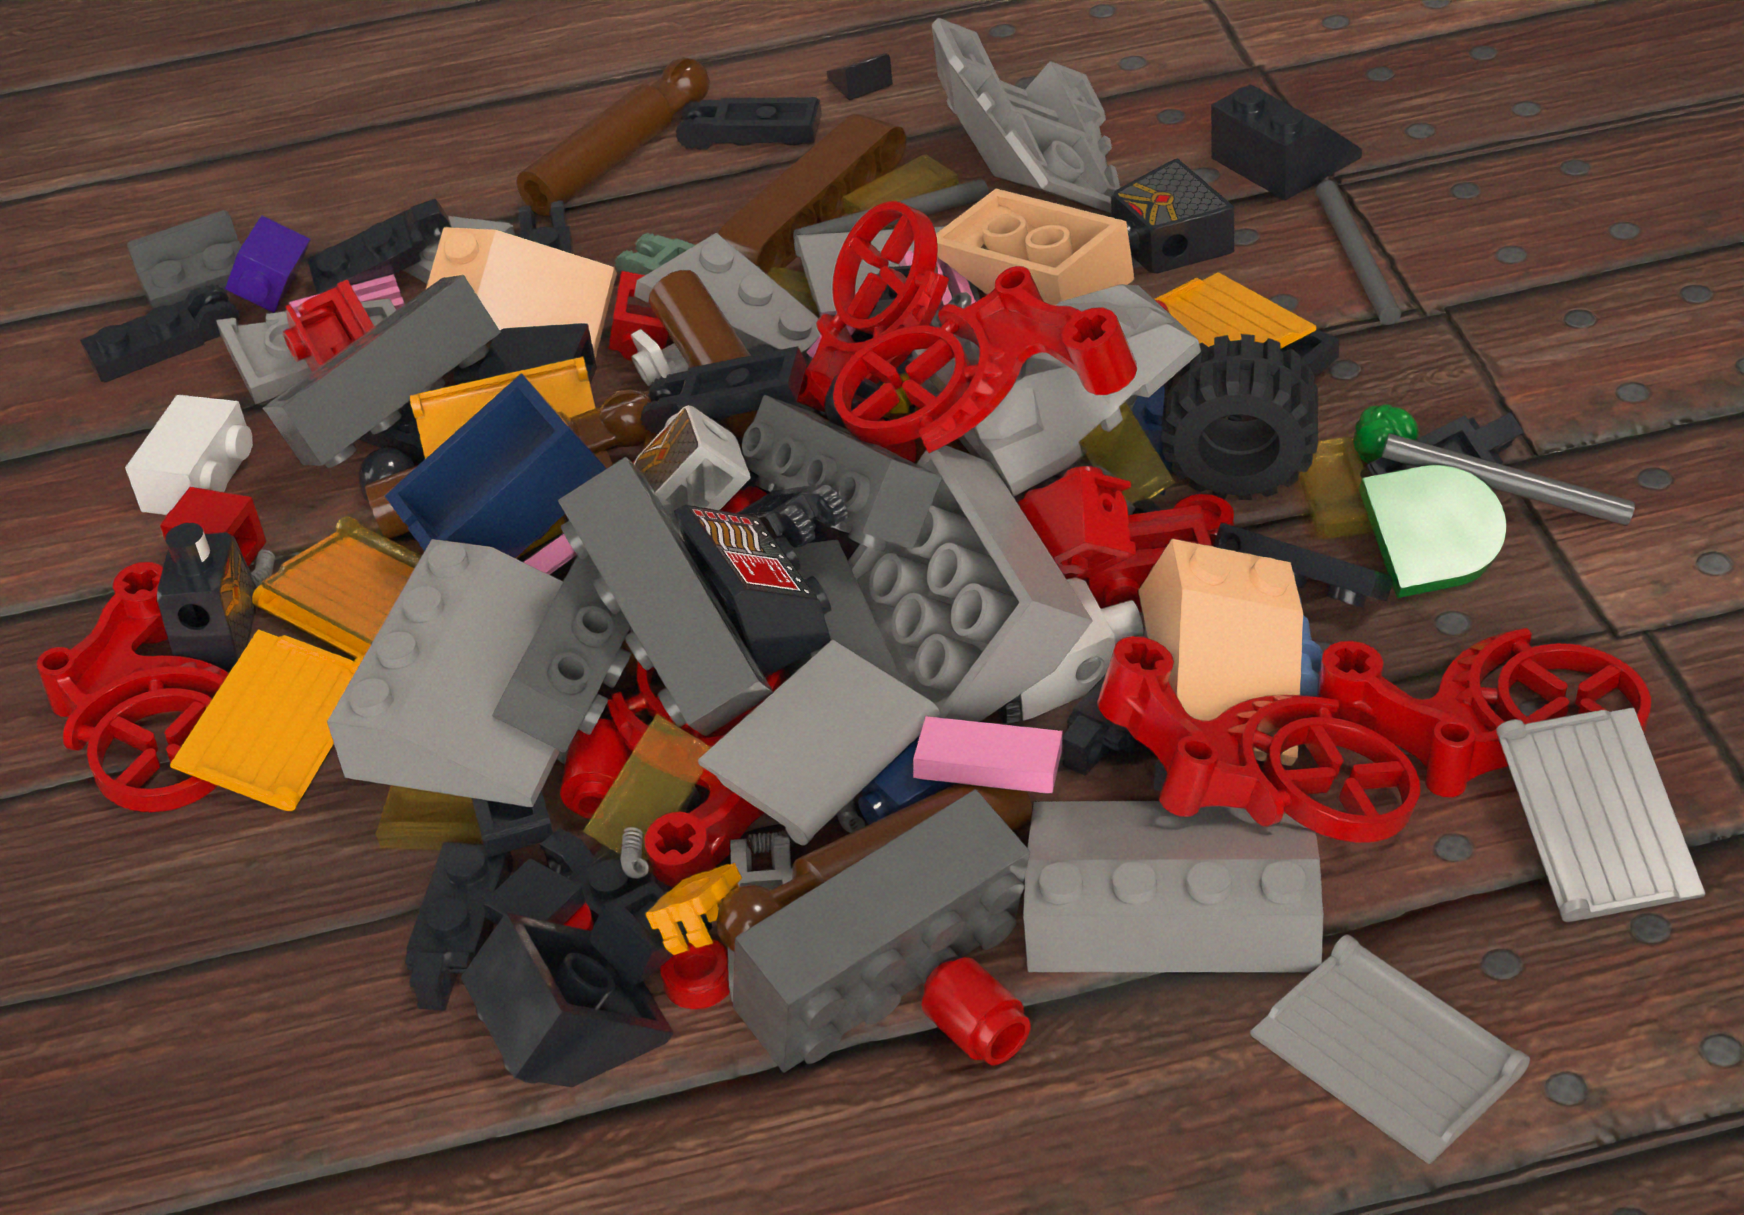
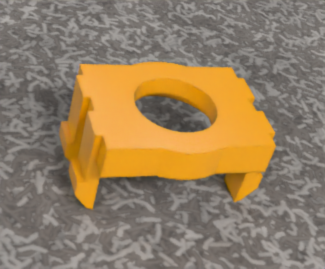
(687, 902)

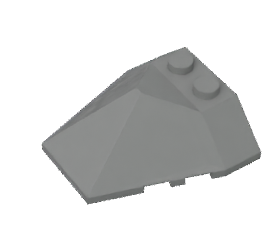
(1032, 135)

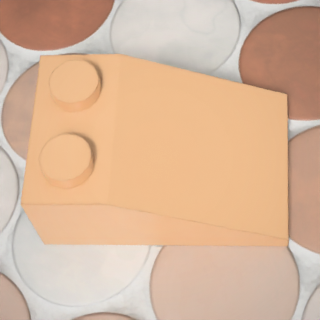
(1061, 246)
(526, 280)
(1228, 625)

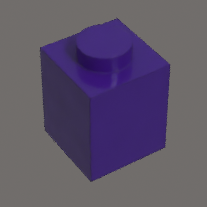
(267, 264)

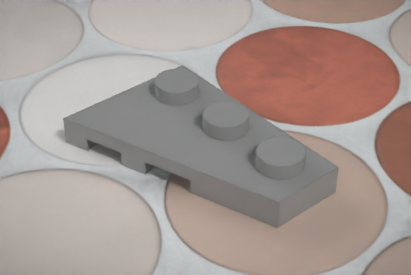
(747, 296)
(264, 356)

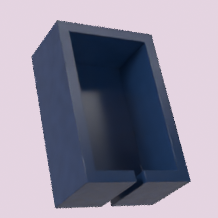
(497, 475)

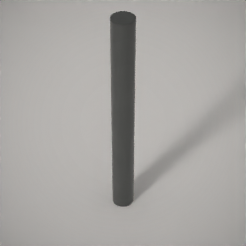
(926, 203)
(1358, 253)
(1513, 480)

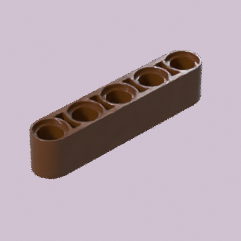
(814, 189)

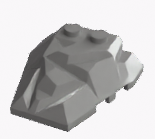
(1048, 408)

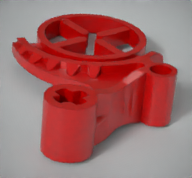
(914, 305)
(1008, 330)
(110, 687)
(1457, 727)
(1216, 760)
(698, 840)

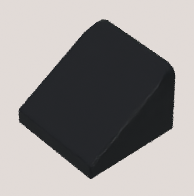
(862, 76)
(627, 937)

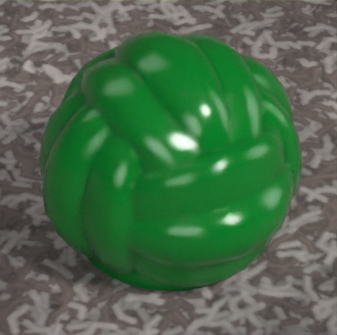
(1374, 427)

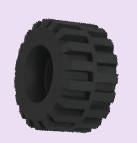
(1237, 455)

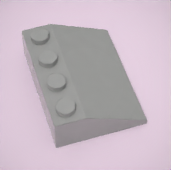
(976, 599)
(436, 675)
(1169, 891)

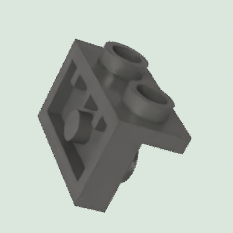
(185, 258)

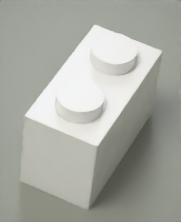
(192, 445)

